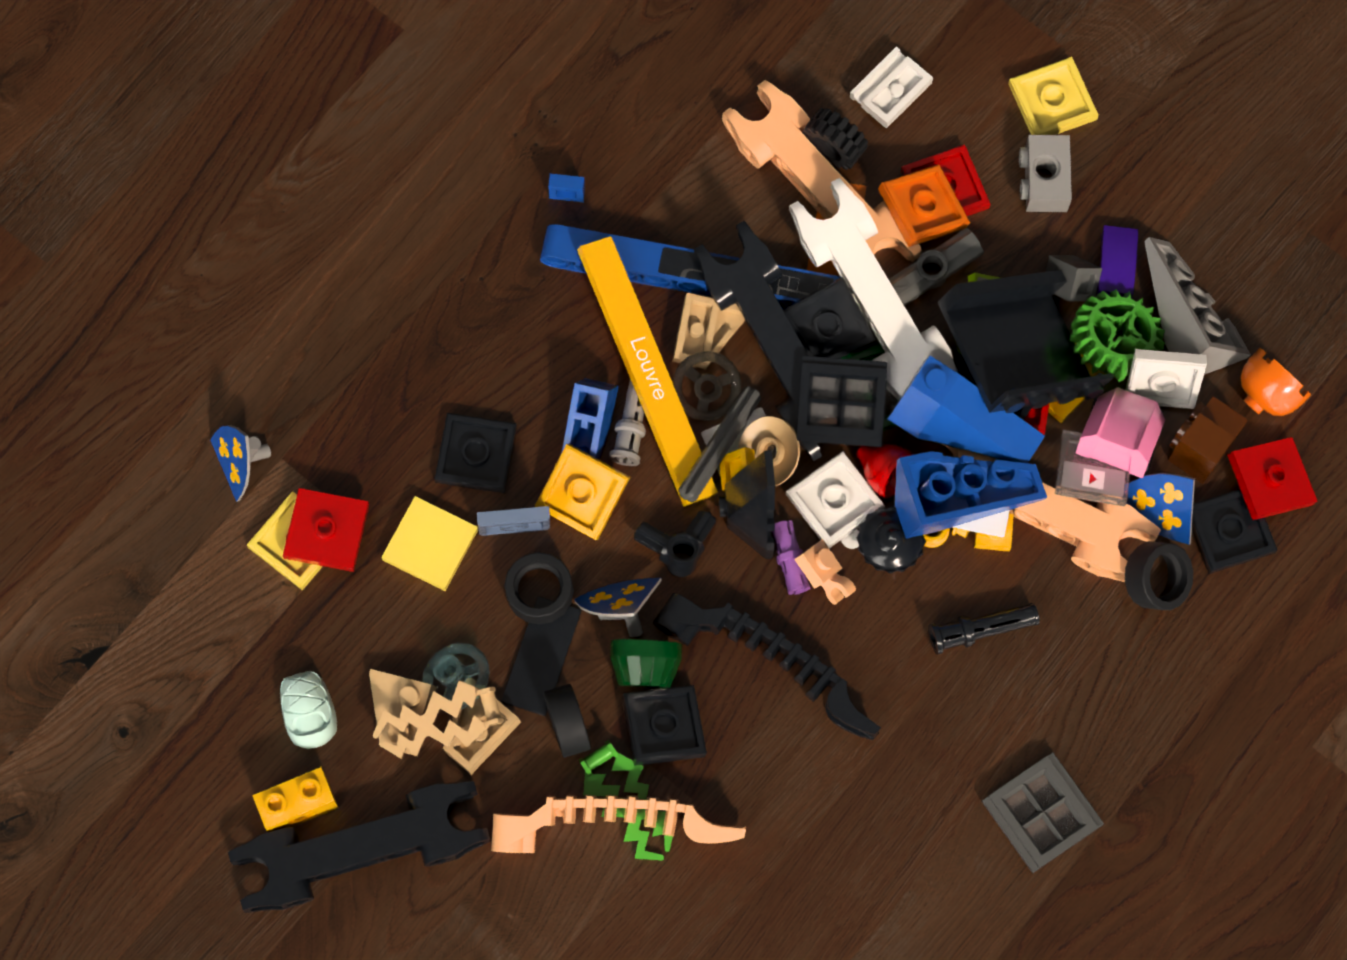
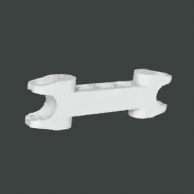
(844, 244)

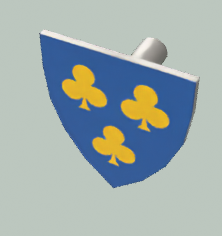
(235, 453)
(1166, 502)
(620, 602)

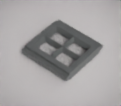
(1042, 812)

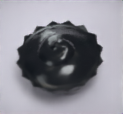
(884, 542)

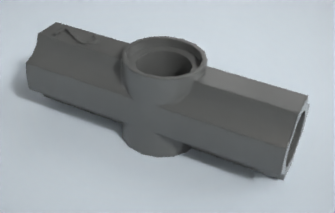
(950, 256)

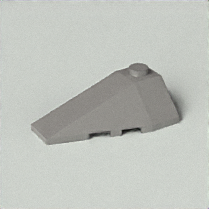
(1187, 311)

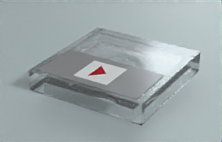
(1088, 477)

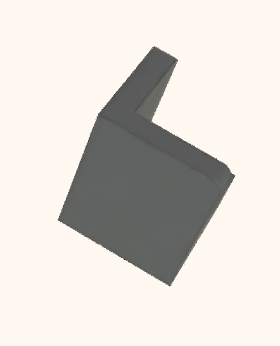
(1080, 275)

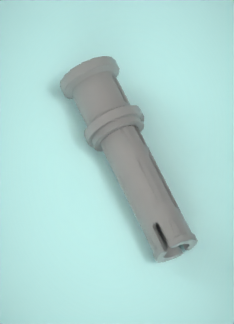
(629, 431)

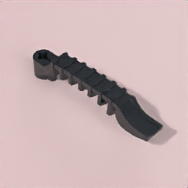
(683, 619)

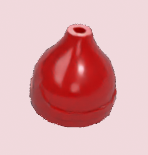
(880, 467)

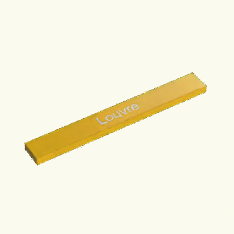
(643, 361)

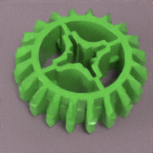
(1101, 320)

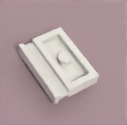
(891, 87)

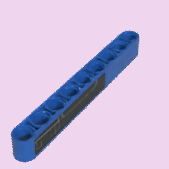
(667, 264)

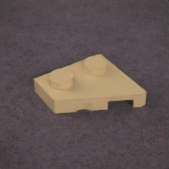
(474, 755)

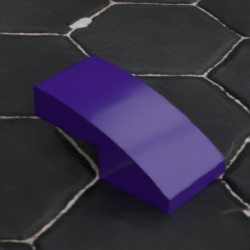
(1118, 260)

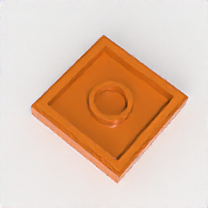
(923, 205)

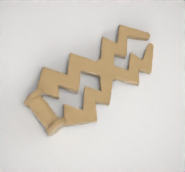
(424, 723)

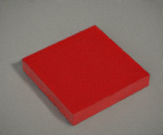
(961, 176)

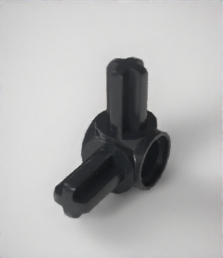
(689, 541)

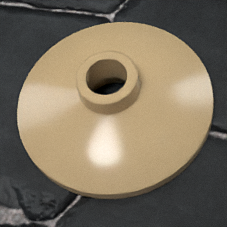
(769, 433)

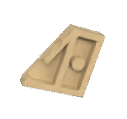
(704, 327)
(390, 694)

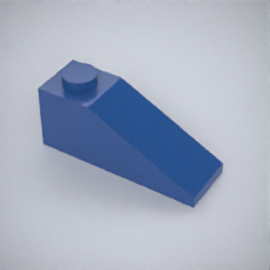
(590, 416)

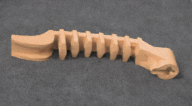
(518, 832)

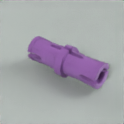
(787, 551)

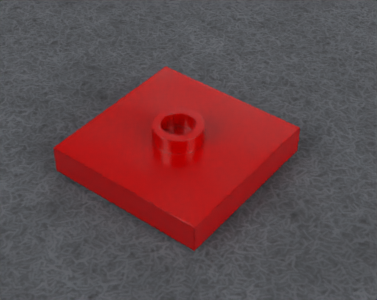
(1272, 478)
(326, 530)

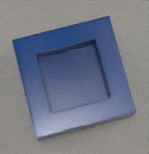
(566, 187)

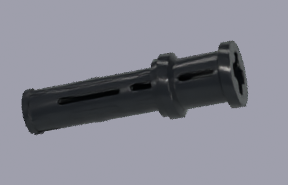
(967, 630)

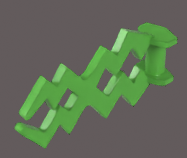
(594, 786)

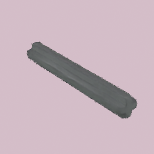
(719, 444)

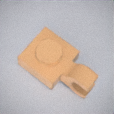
(821, 569)

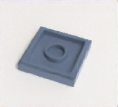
(513, 521)

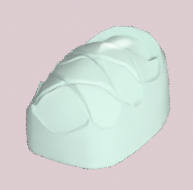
(307, 710)

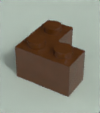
(1205, 438)

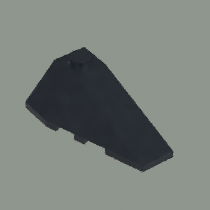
(751, 504)

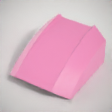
(1122, 431)

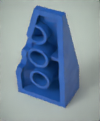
(951, 412)
(949, 491)

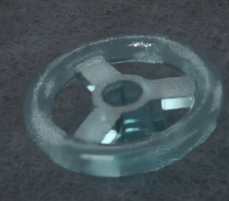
(444, 664)

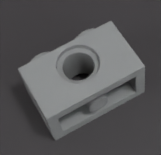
(1051, 154)

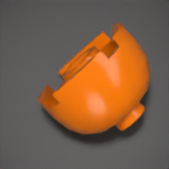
(1271, 386)

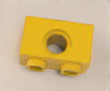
(295, 801)

